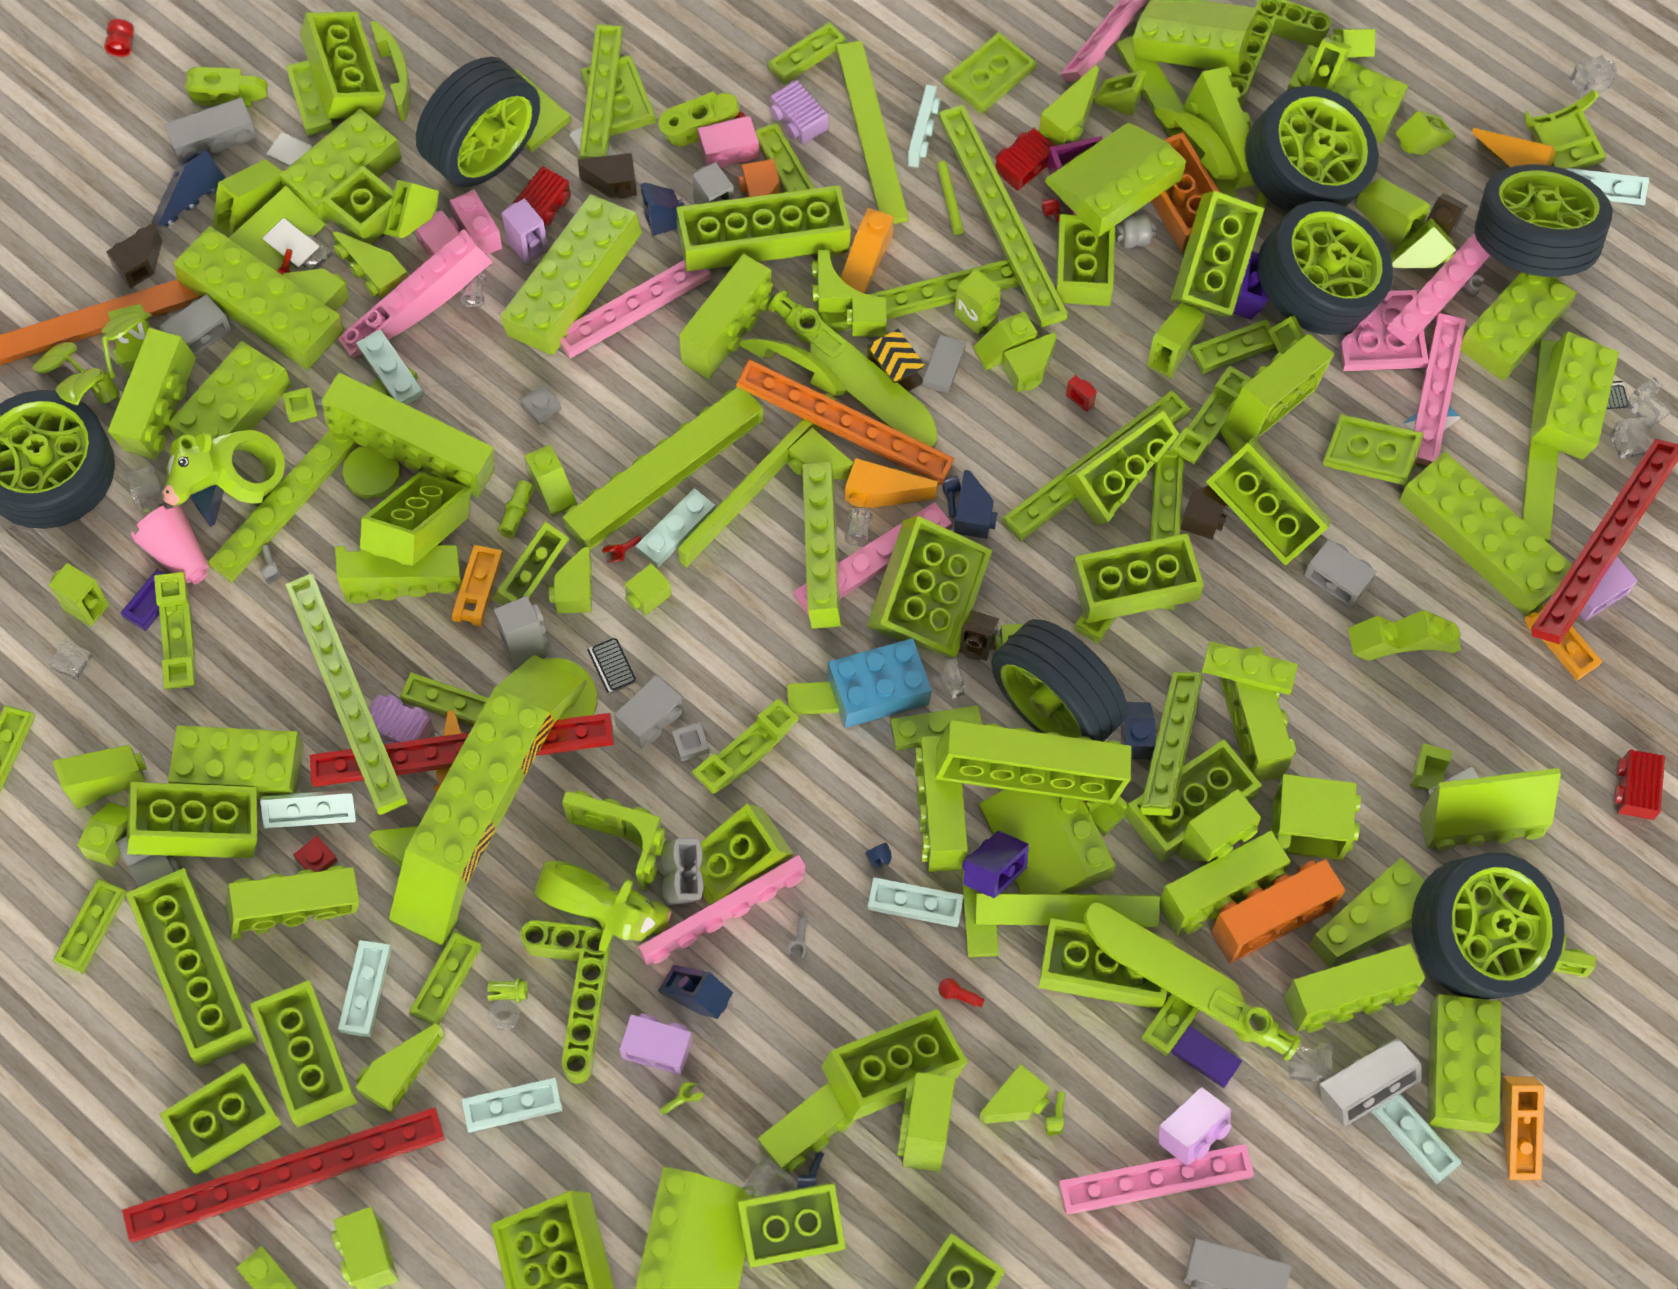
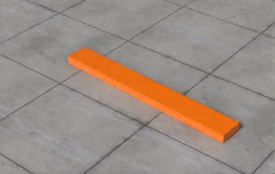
(90, 320)
(844, 421)

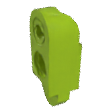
(221, 85)
(682, 121)

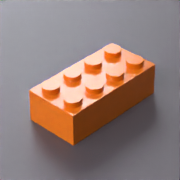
(1181, 201)
(1277, 910)

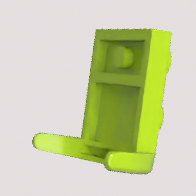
(1568, 134)

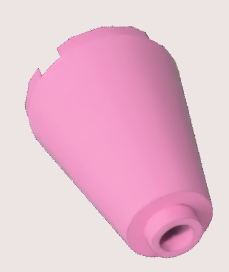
(172, 542)

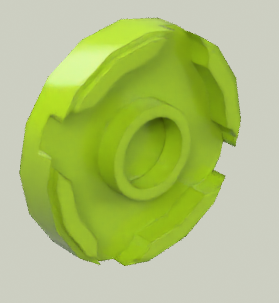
(370, 473)

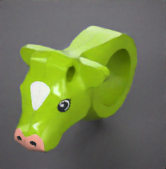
(206, 462)
(585, 894)

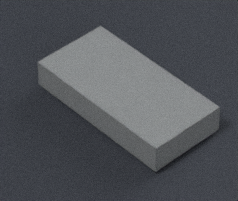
(944, 364)

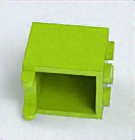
(1315, 816)

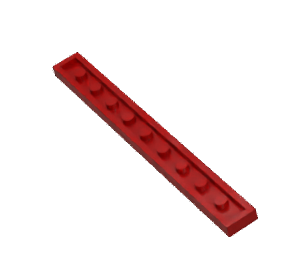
(1606, 542)
(442, 751)
(282, 1175)

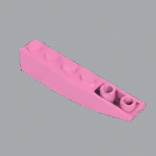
(421, 292)

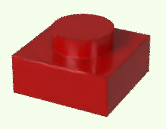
(1081, 392)
(315, 856)

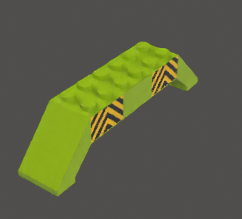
(478, 795)

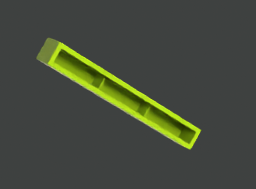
(662, 468)

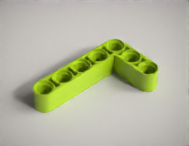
(1284, 20)
(583, 988)

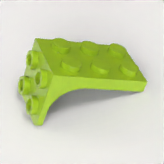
(614, 819)

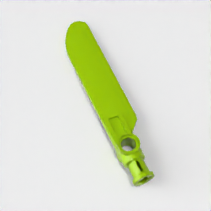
(858, 374)
(1185, 978)

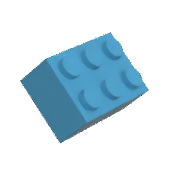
(879, 683)

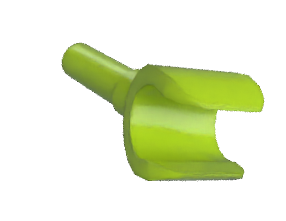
(684, 1095)
(1055, 1124)

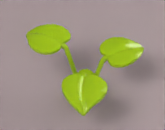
(99, 381)

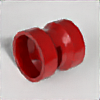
(119, 38)

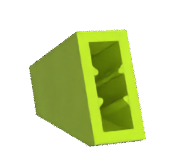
(244, 195)
(1392, 210)
(1175, 339)
(99, 774)

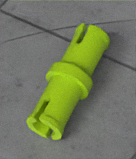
(516, 509)

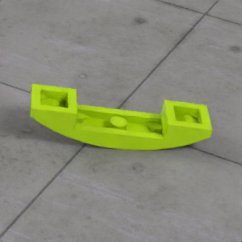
(387, 47)
(1217, 158)
(823, 376)
(1206, 425)
(176, 630)
(747, 748)

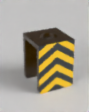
(897, 359)

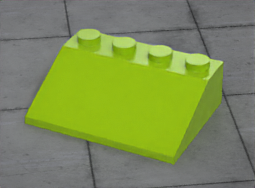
(1194, 33)
(1117, 177)
(929, 586)
(1490, 809)
(1061, 836)
(693, 1234)
(553, 1246)

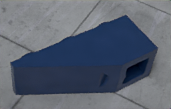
(189, 182)

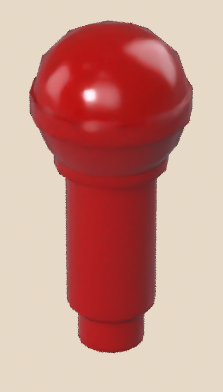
(951, 989)

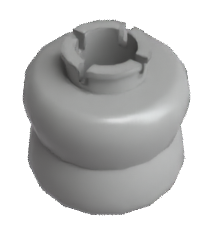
(1135, 231)

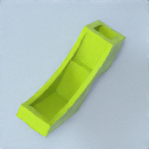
(863, 311)
(1419, 631)

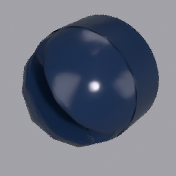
(879, 855)

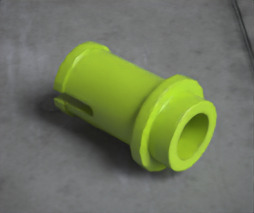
(509, 990)

